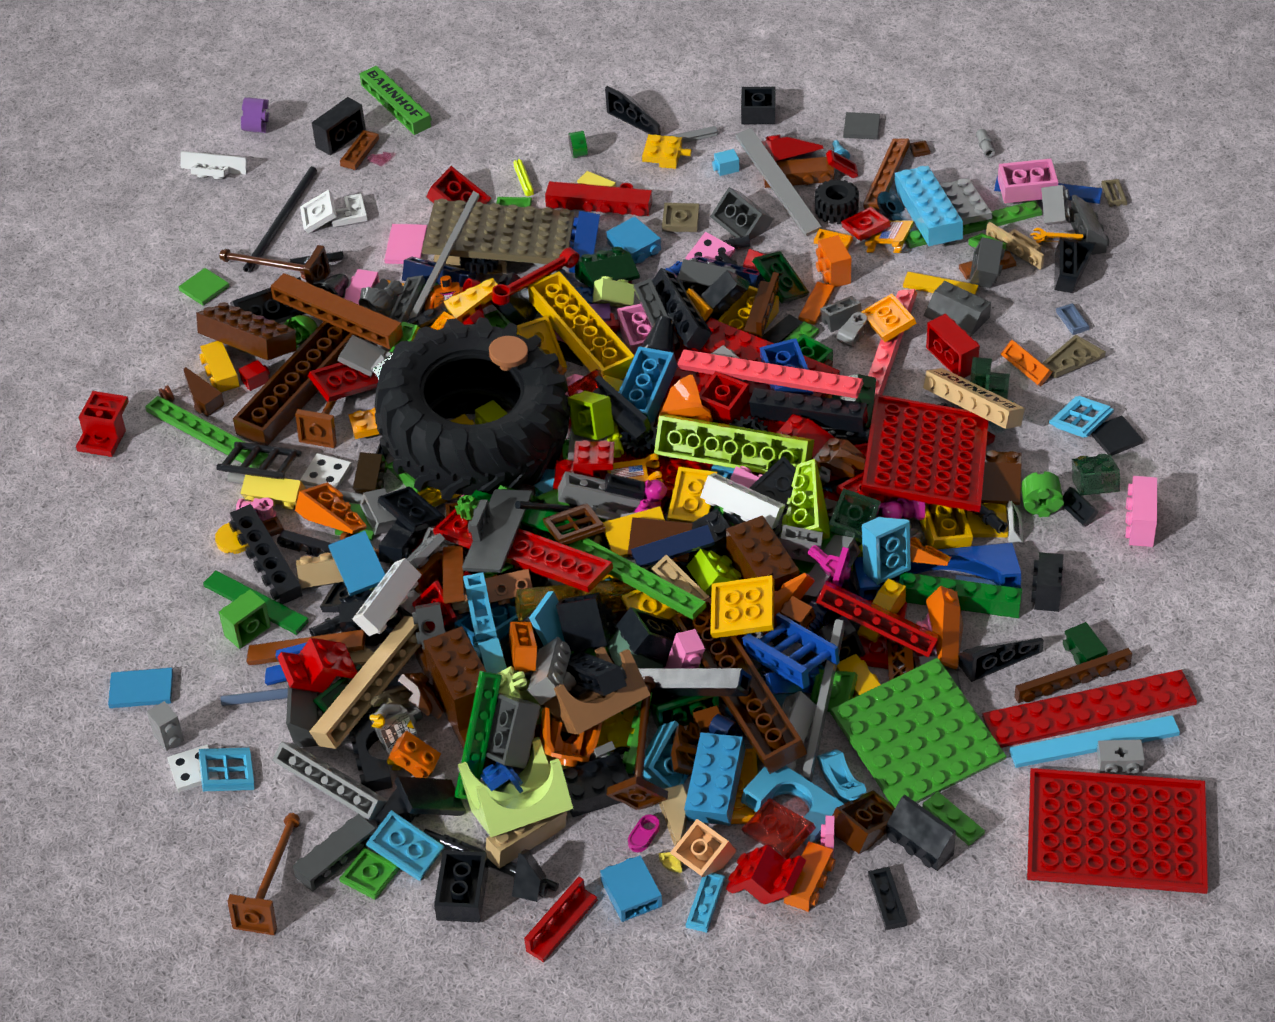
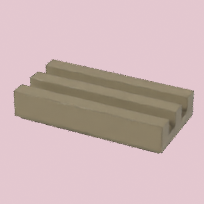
(1106, 191)

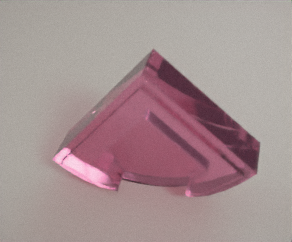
(379, 159)

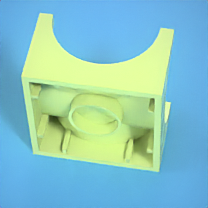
(507, 809)

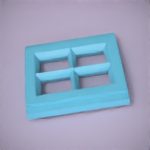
(1104, 412)
(226, 784)

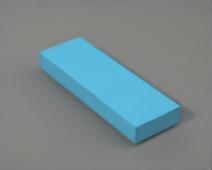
(705, 902)

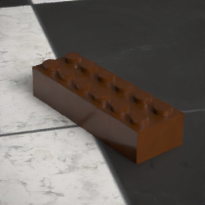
(246, 331)

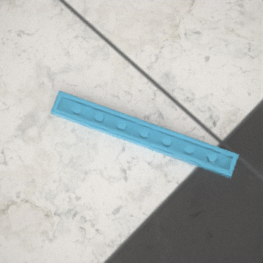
(1087, 742)

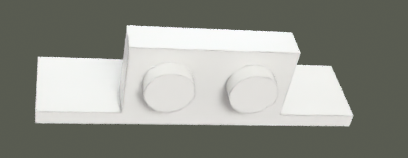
(213, 164)

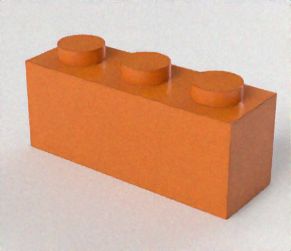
(523, 646)
(812, 876)

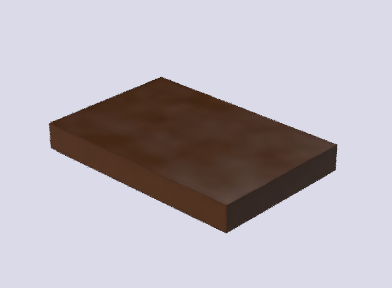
(651, 530)

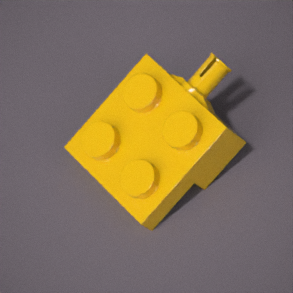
(664, 150)

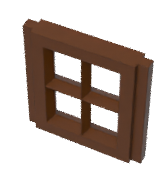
(579, 534)

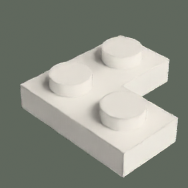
(353, 212)

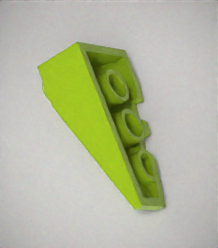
(807, 501)

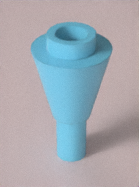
(840, 150)

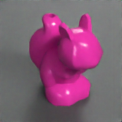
(654, 492)
(900, 507)

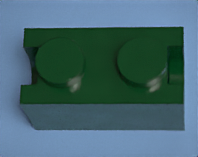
(1083, 643)

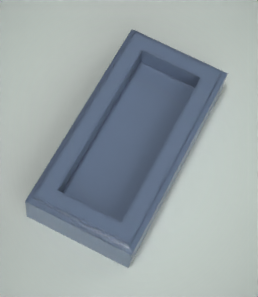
(1072, 319)

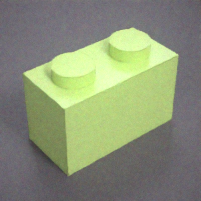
(617, 293)

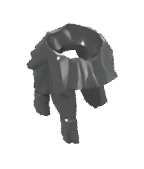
(381, 297)

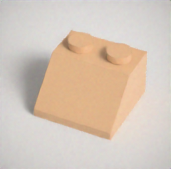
(703, 849)

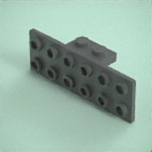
(494, 530)

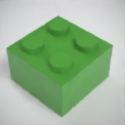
(244, 619)

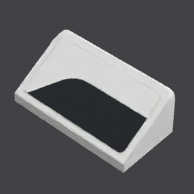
(1014, 524)

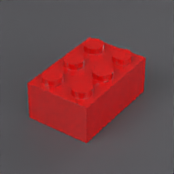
(951, 345)

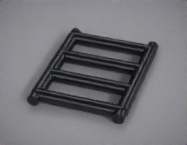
(262, 470)

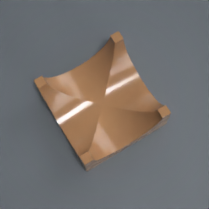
(592, 708)

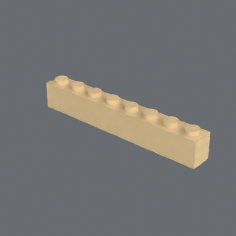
(367, 684)

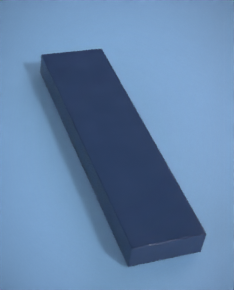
(673, 546)

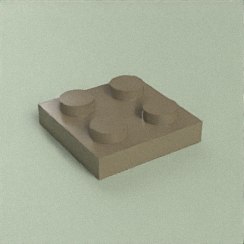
(680, 217)

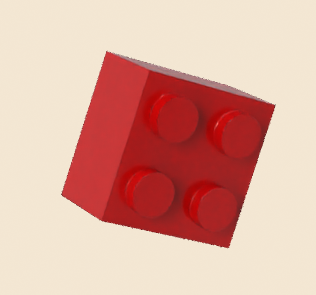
(724, 397)

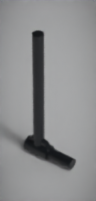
(545, 507)

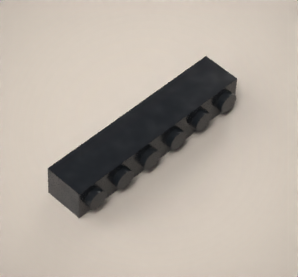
(821, 410)

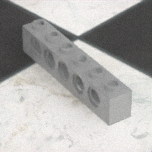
(329, 780)

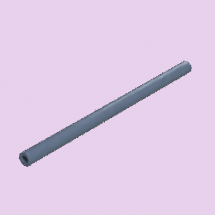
(272, 695)

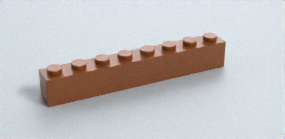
(337, 311)

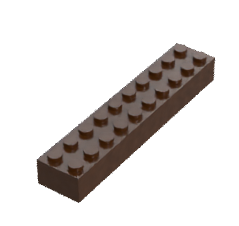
(290, 386)
(757, 713)

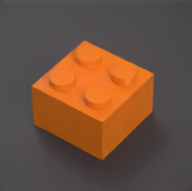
(833, 261)

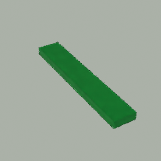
(277, 612)
(479, 726)

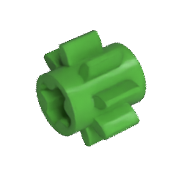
(466, 506)

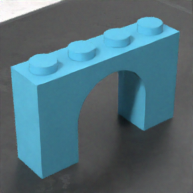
(789, 782)

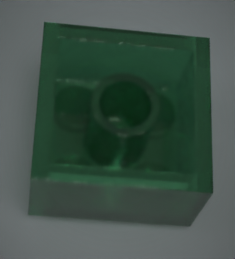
(1095, 474)

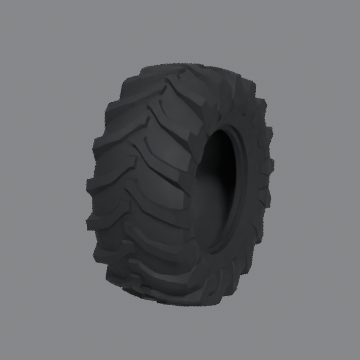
(467, 456)

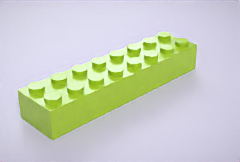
(728, 444)

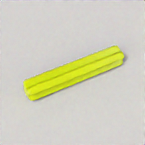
(523, 177)

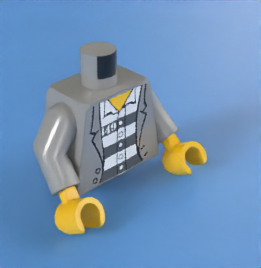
(391, 723)

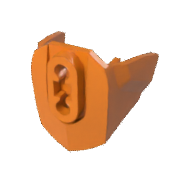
(685, 401)
(574, 749)

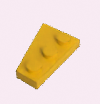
(468, 300)

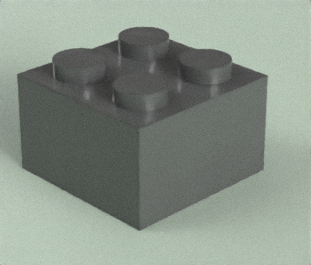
(986, 262)

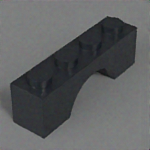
(375, 771)

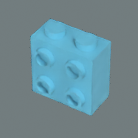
(490, 654)

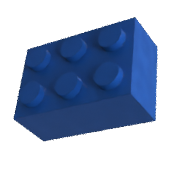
(785, 354)

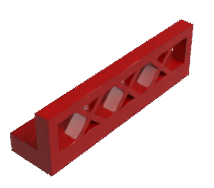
(559, 920)

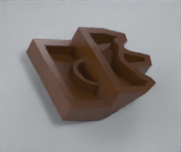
(840, 458)
(423, 693)
(685, 748)

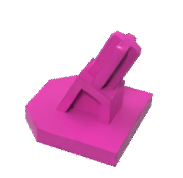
(832, 565)

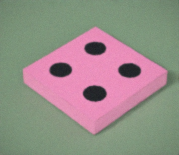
(709, 247)

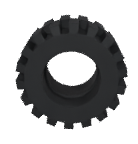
(836, 200)

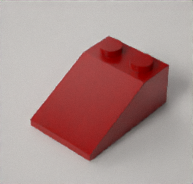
(787, 147)
(455, 187)
(806, 428)
(434, 594)

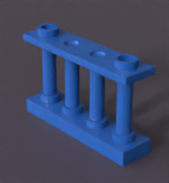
(787, 665)

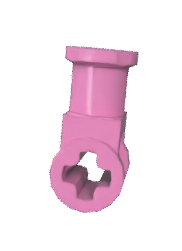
(260, 506)

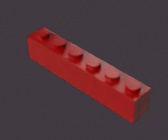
(598, 198)
(877, 618)

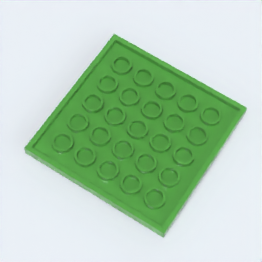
(917, 734)

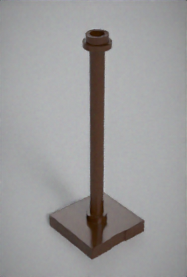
(314, 269)
(637, 791)

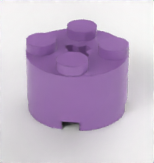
(254, 115)

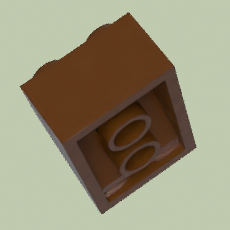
(1002, 477)
(862, 821)

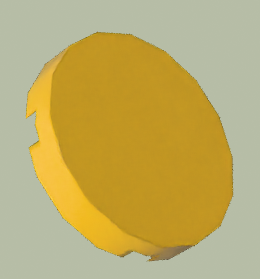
(227, 540)

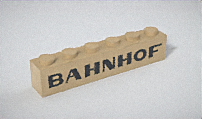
(974, 398)

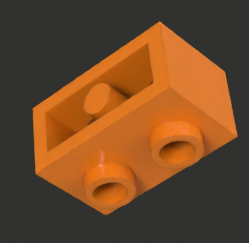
(414, 755)

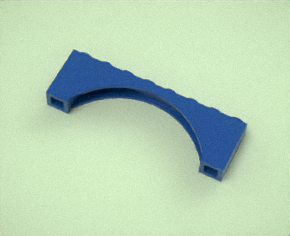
(990, 562)

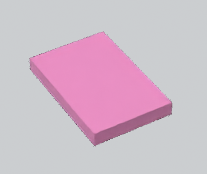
(405, 242)

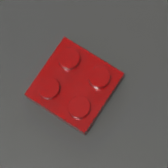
(865, 224)

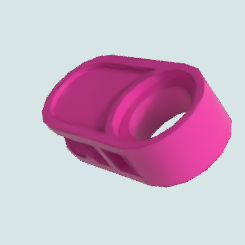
(640, 837)

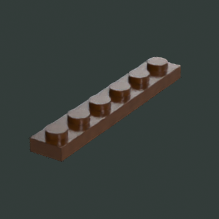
(1068, 677)

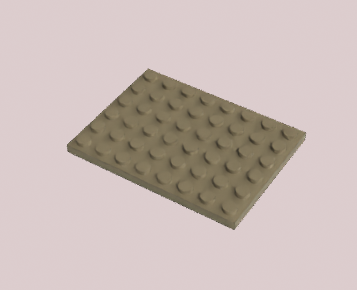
(500, 232)

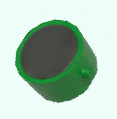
(578, 144)

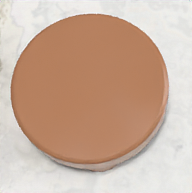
(508, 352)

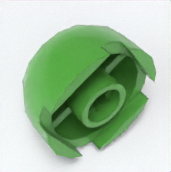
(303, 326)

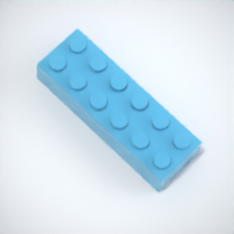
(928, 205)

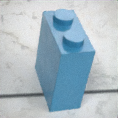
(635, 239)
(631, 888)

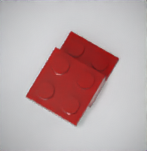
(102, 423)
(587, 458)
(317, 665)
(765, 874)

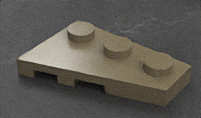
(1073, 355)

